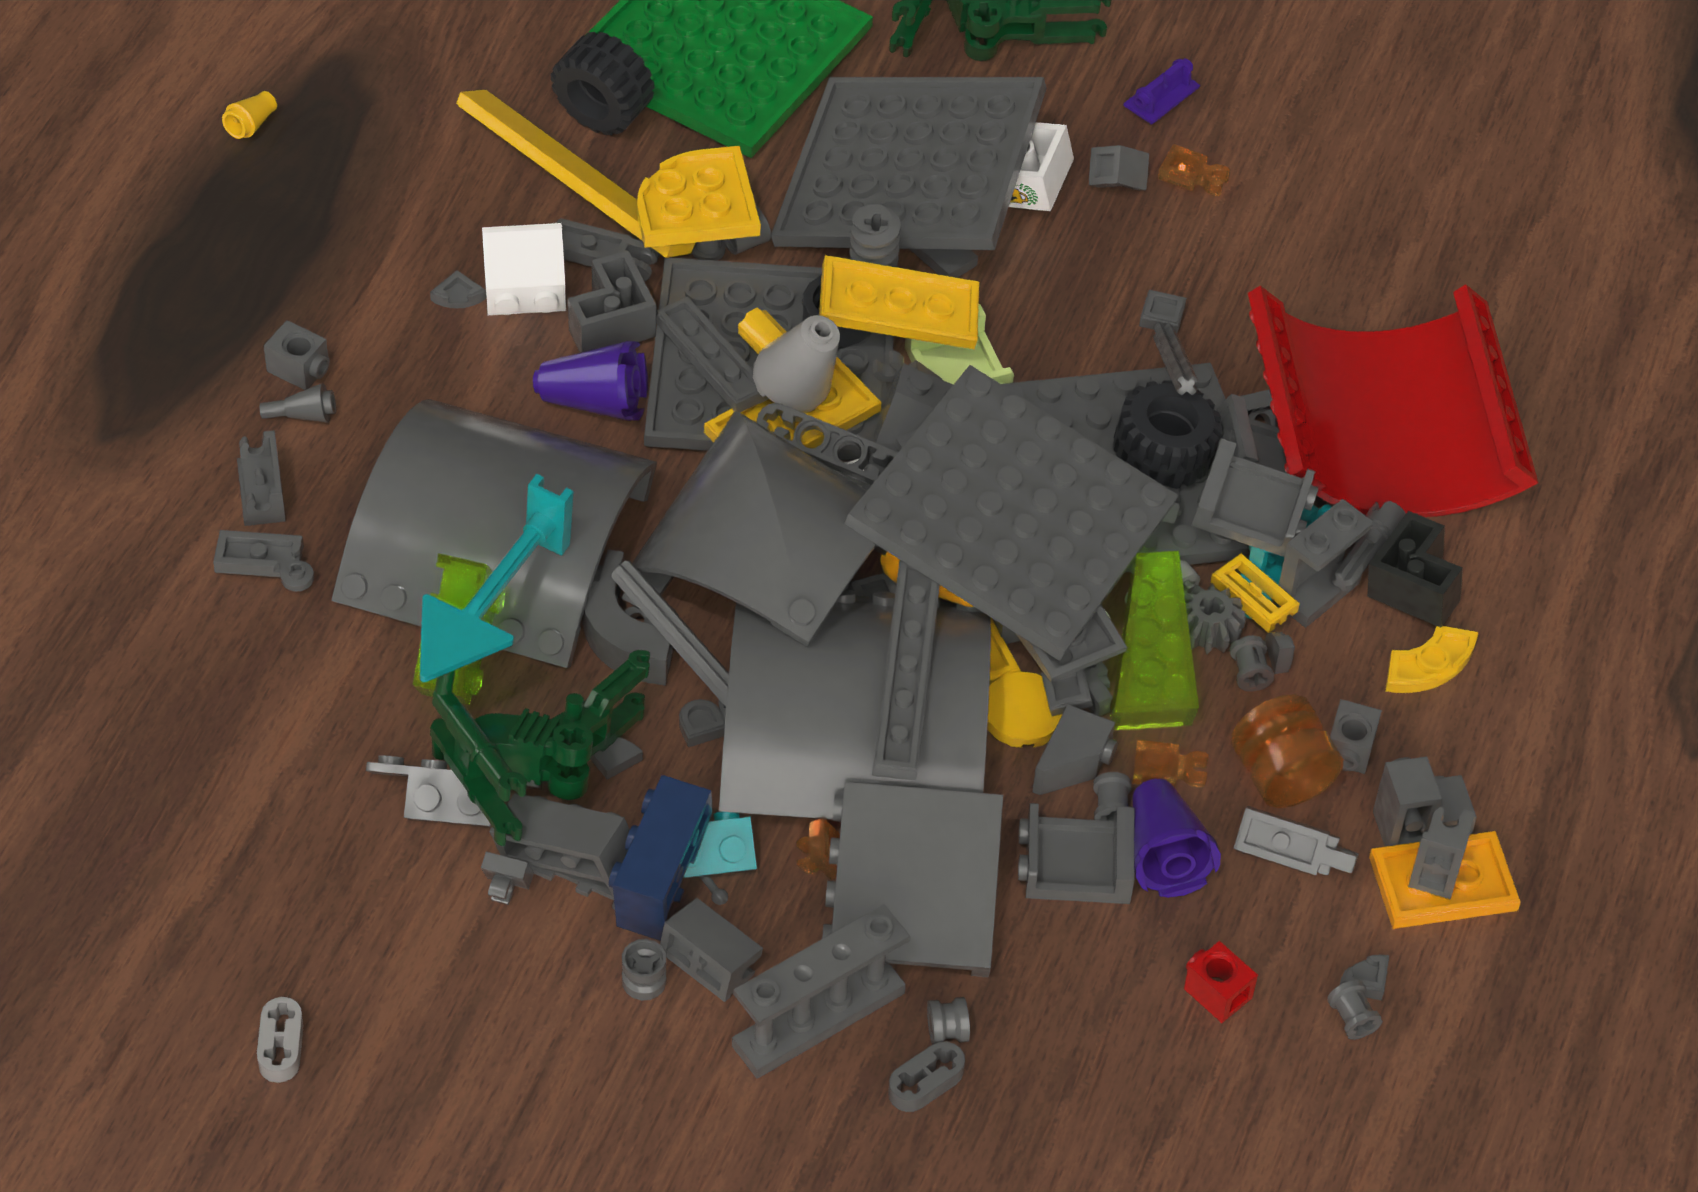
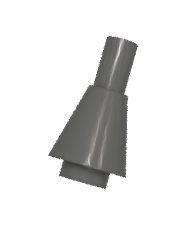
(310, 404)

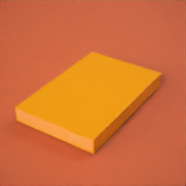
(1481, 887)

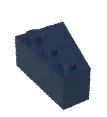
(659, 855)

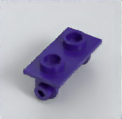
(1163, 92)

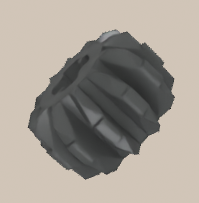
(1213, 618)

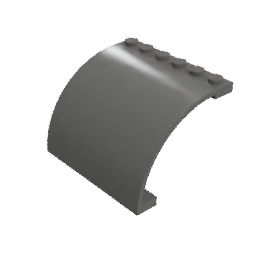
(461, 490)
(811, 714)

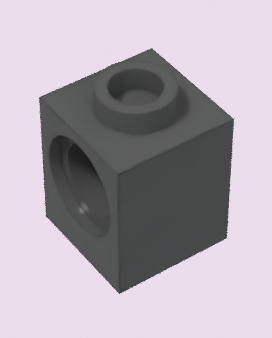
(296, 355)
(1355, 734)

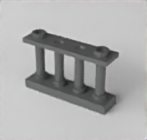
(819, 991)

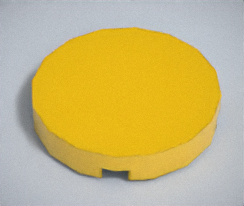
(1020, 710)

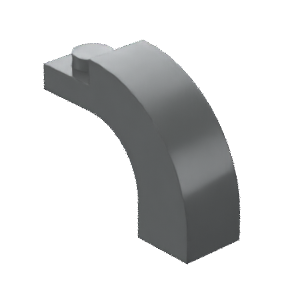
(616, 634)

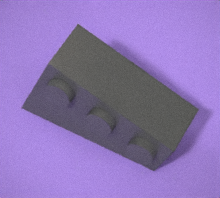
(567, 842)

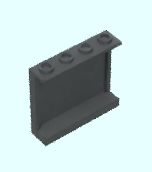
(928, 862)

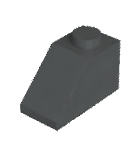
(1075, 751)

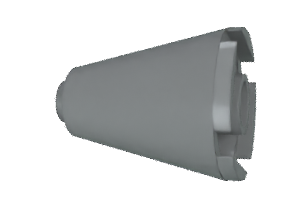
(799, 364)

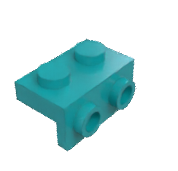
(725, 847)

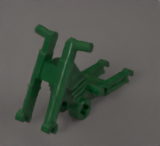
(1002, 21)
(531, 745)

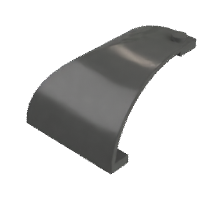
(761, 530)

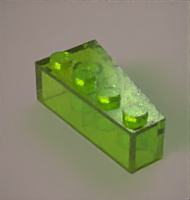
(1157, 670)

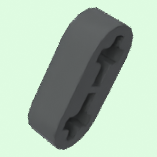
(931, 1081)

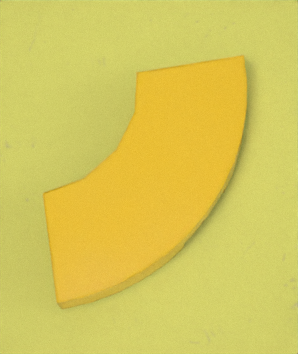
(1431, 663)

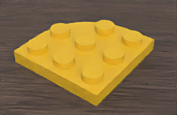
(698, 199)

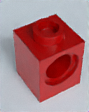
(1225, 996)

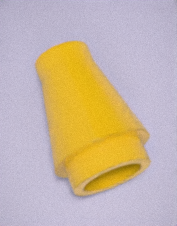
(247, 115)

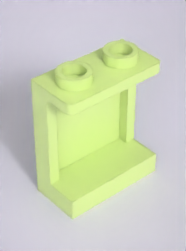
(951, 361)

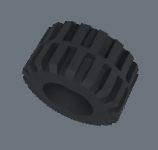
(602, 83)
(1167, 433)

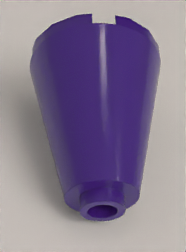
(596, 381)
(1170, 842)

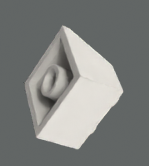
(524, 269)

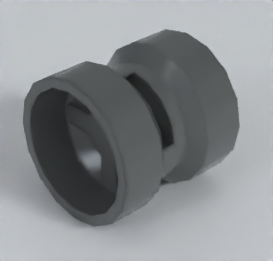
(644, 969)

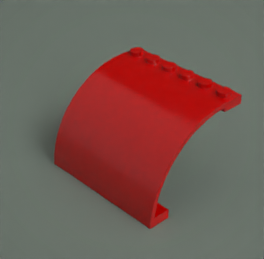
(1396, 411)

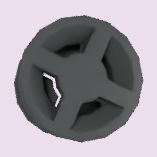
(948, 1020)

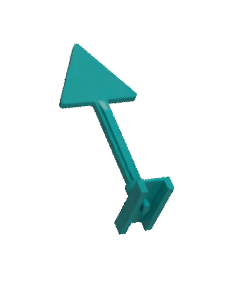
(459, 636)

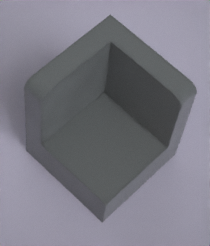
(1118, 167)

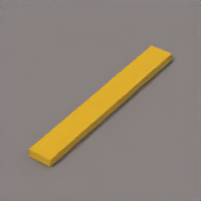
(560, 163)

